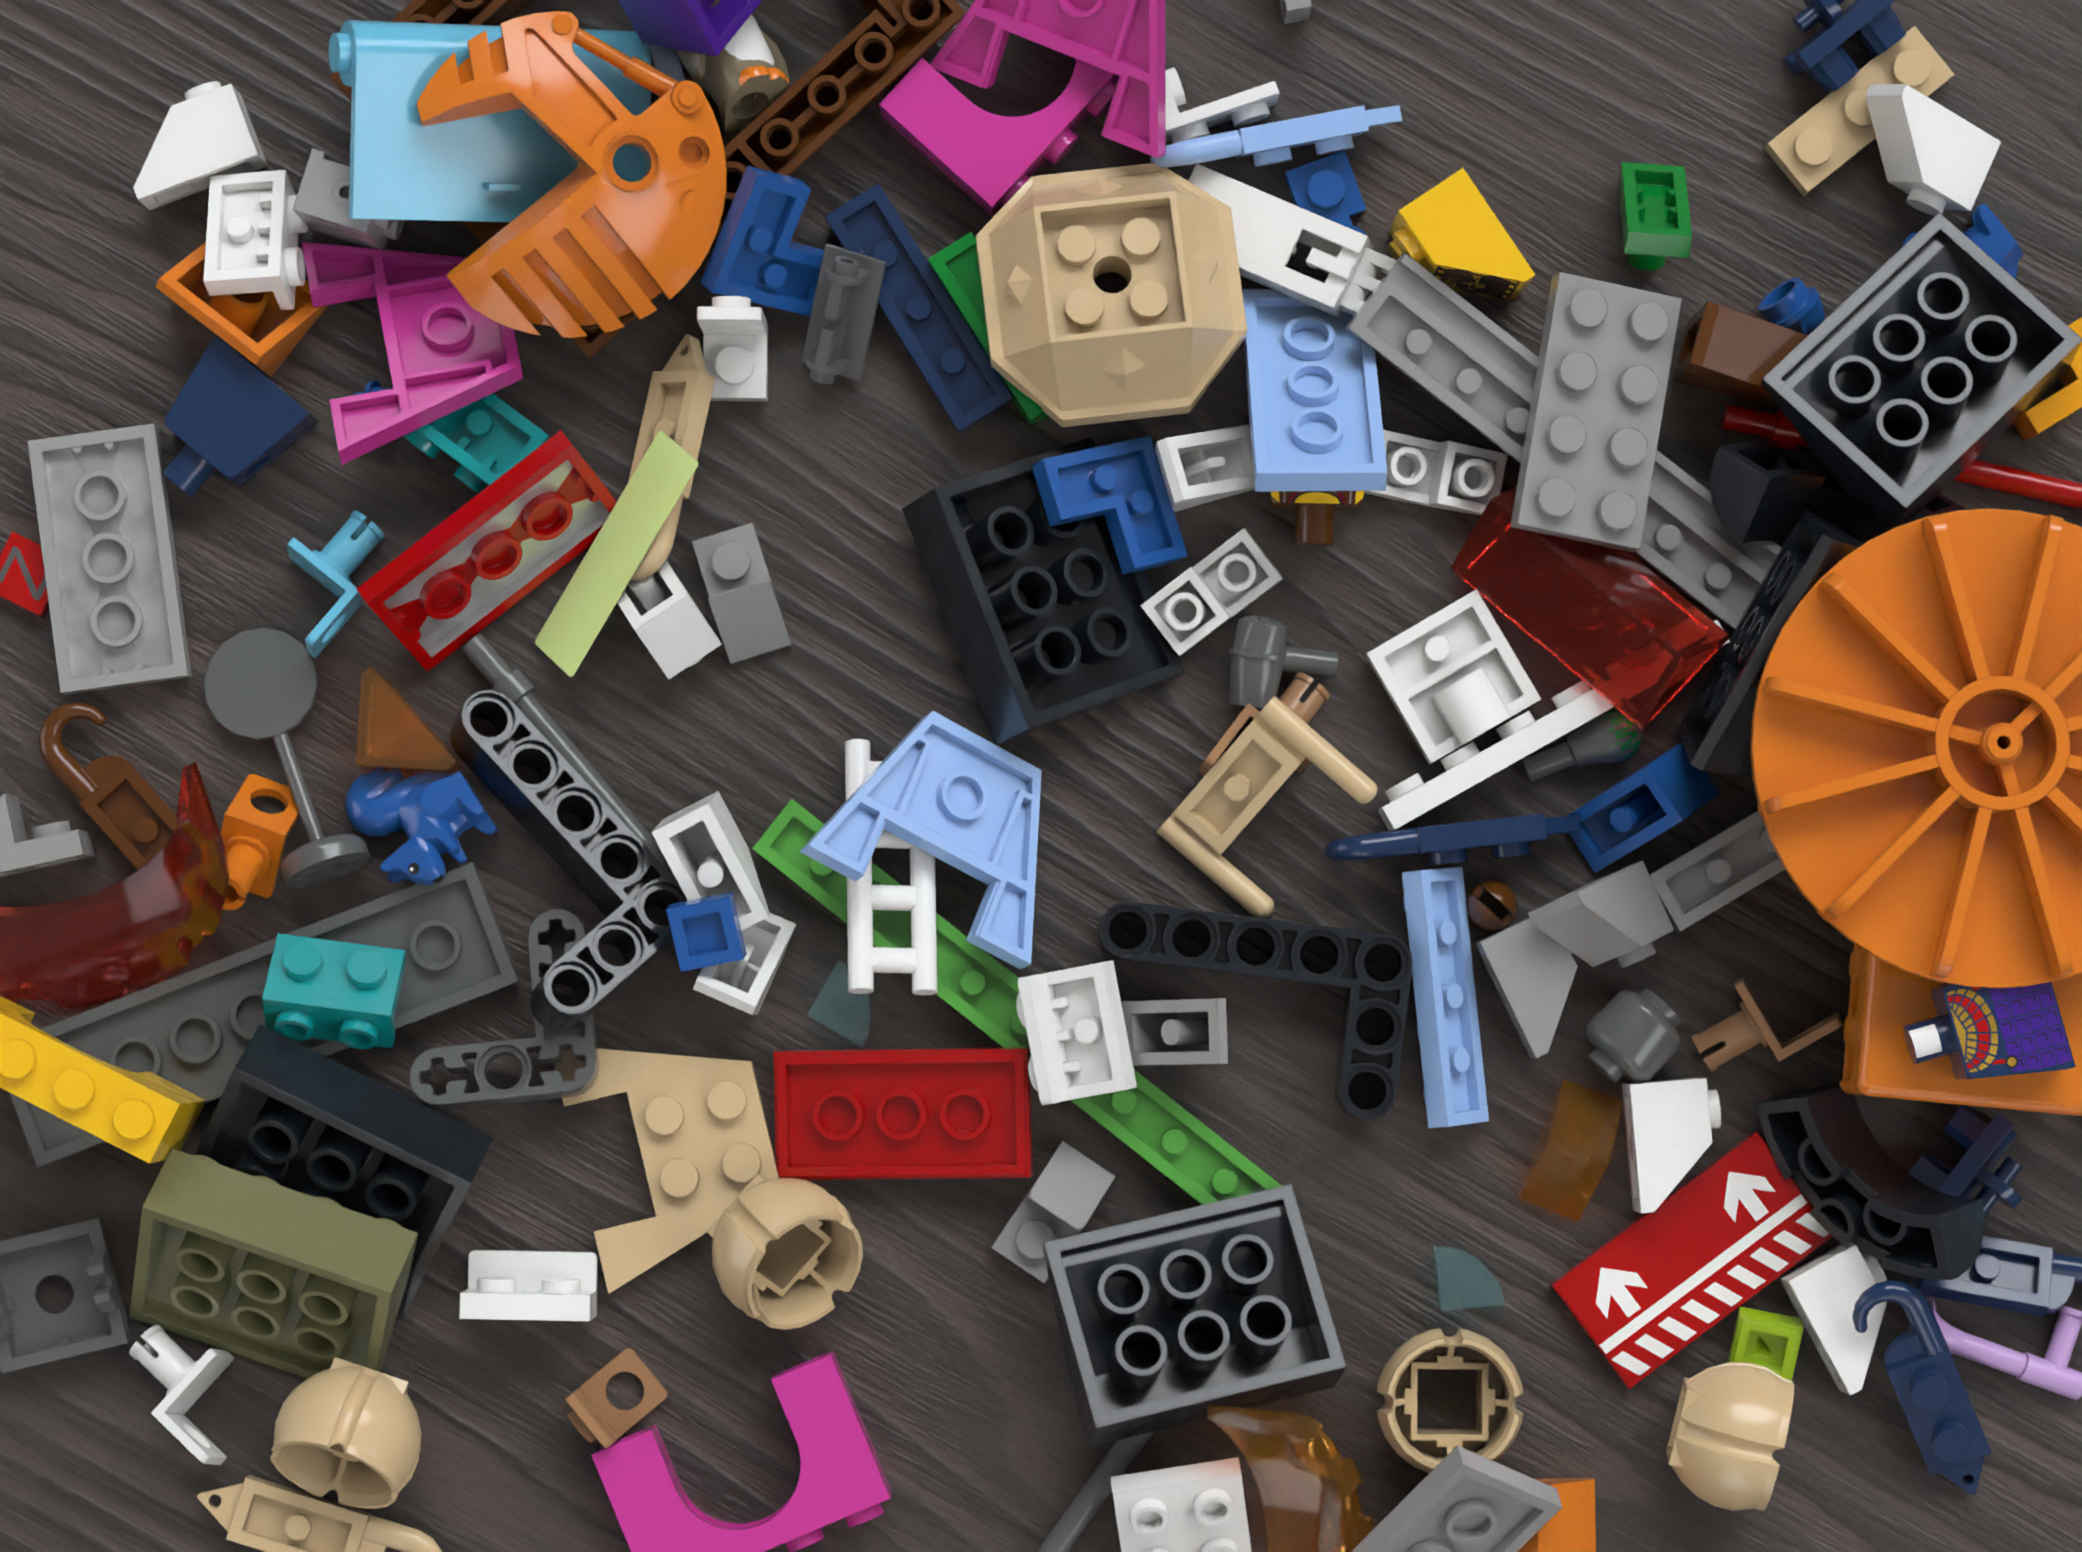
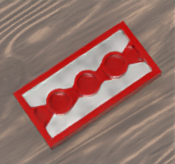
(490, 552)

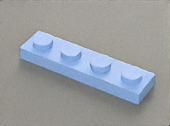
(1445, 997)

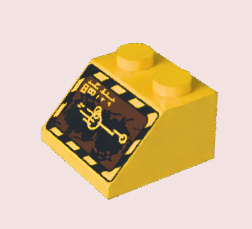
(1460, 241)

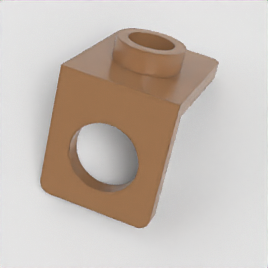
(594, 1413)

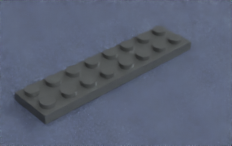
(204, 1019)

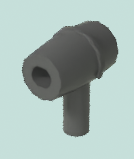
(1262, 655)

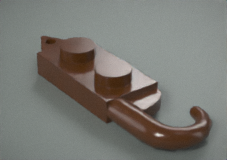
(109, 790)

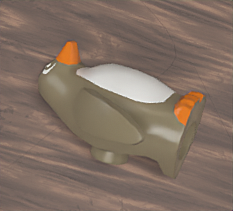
(742, 77)

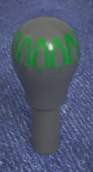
(1599, 741)

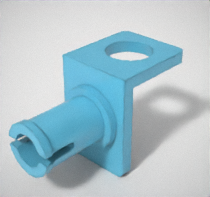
(332, 570)

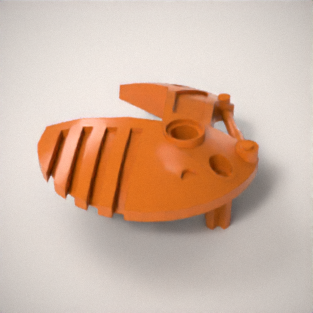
(593, 239)

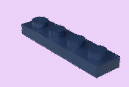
(922, 310)

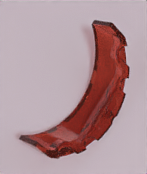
(128, 932)

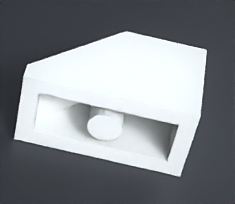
(199, 139)
(1929, 149)
(668, 621)
(712, 857)
(1666, 1134)
(1825, 1299)

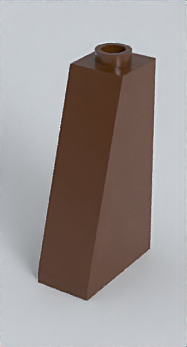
(1732, 353)

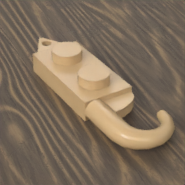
(678, 407)
(294, 1521)

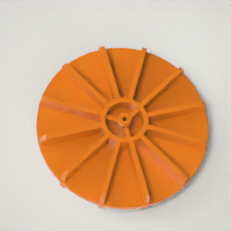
(1932, 747)

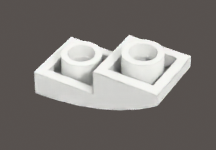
(1441, 473)
(1212, 592)

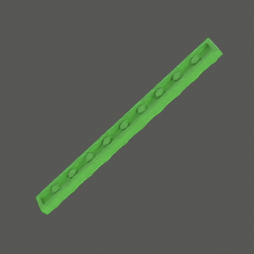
(987, 997)

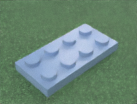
(1310, 399)

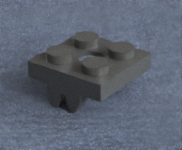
(97, 1311)

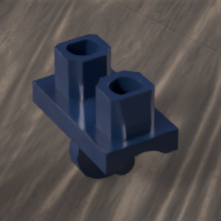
(1822, 54)
(1985, 1144)

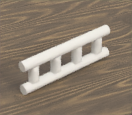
(864, 898)

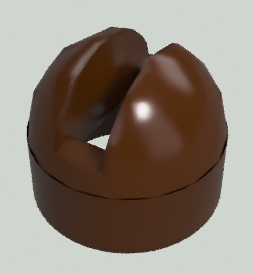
(1482, 916)

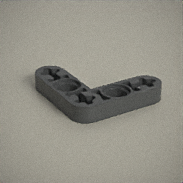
(548, 1042)

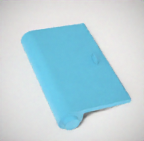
(464, 167)

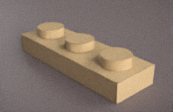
(1842, 121)

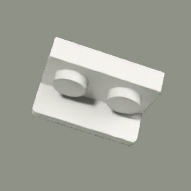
(253, 236)
(530, 1285)

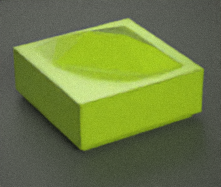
(1767, 1340)

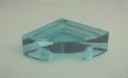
(841, 1010)
(1464, 1280)

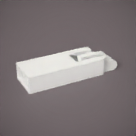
(1268, 235)

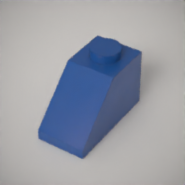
(1641, 807)

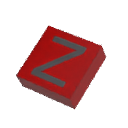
(23, 574)

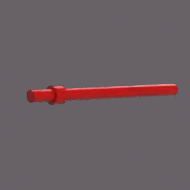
(1780, 430)

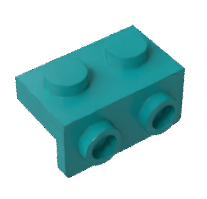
(482, 438)
(333, 991)

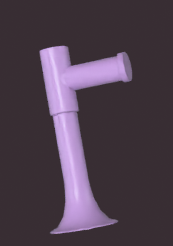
(2047, 1372)

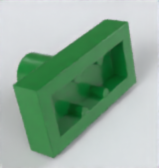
(1654, 213)

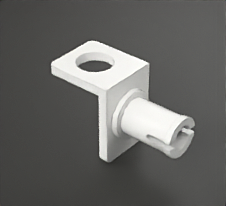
(185, 1385)

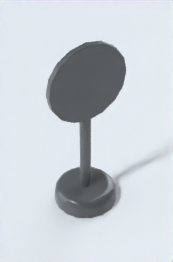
(261, 690)

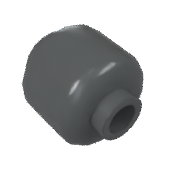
(1633, 1036)

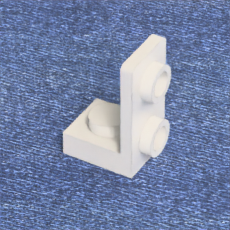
(1241, 108)
(735, 348)

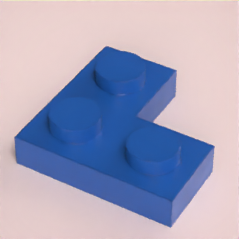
(756, 248)
(1126, 488)

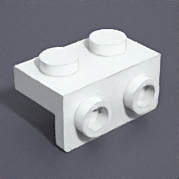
(1075, 1033)

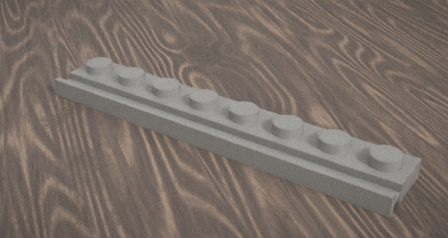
(1490, 385)

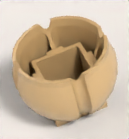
(785, 1251)
(1495, 1397)
(1727, 1431)
(349, 1435)

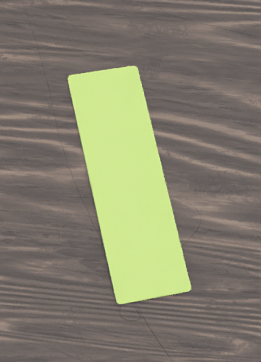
(616, 553)

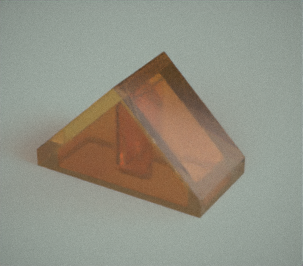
(394, 733)
(1572, 1150)

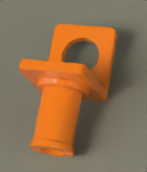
(255, 839)

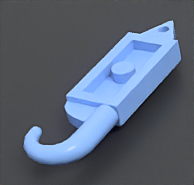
(1272, 141)

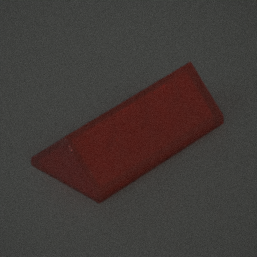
(1590, 610)

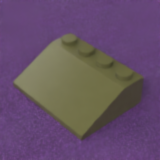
(267, 1268)

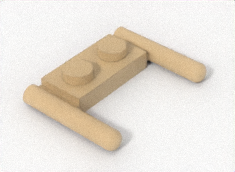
(1240, 788)

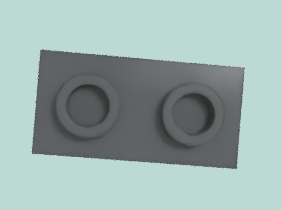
(842, 314)

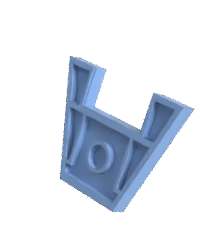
(960, 805)

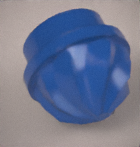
(1793, 306)

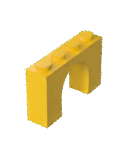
(117, 1105)

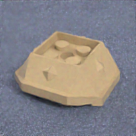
(1101, 352)

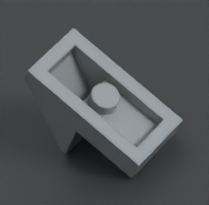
(741, 593)
(50, 844)
(1053, 1208)

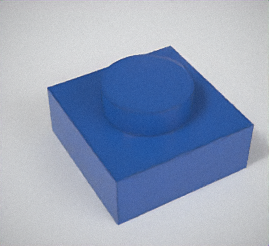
(706, 931)

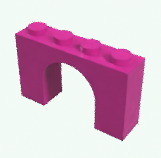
(985, 151)
(835, 1482)

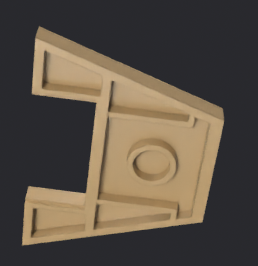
(698, 1142)

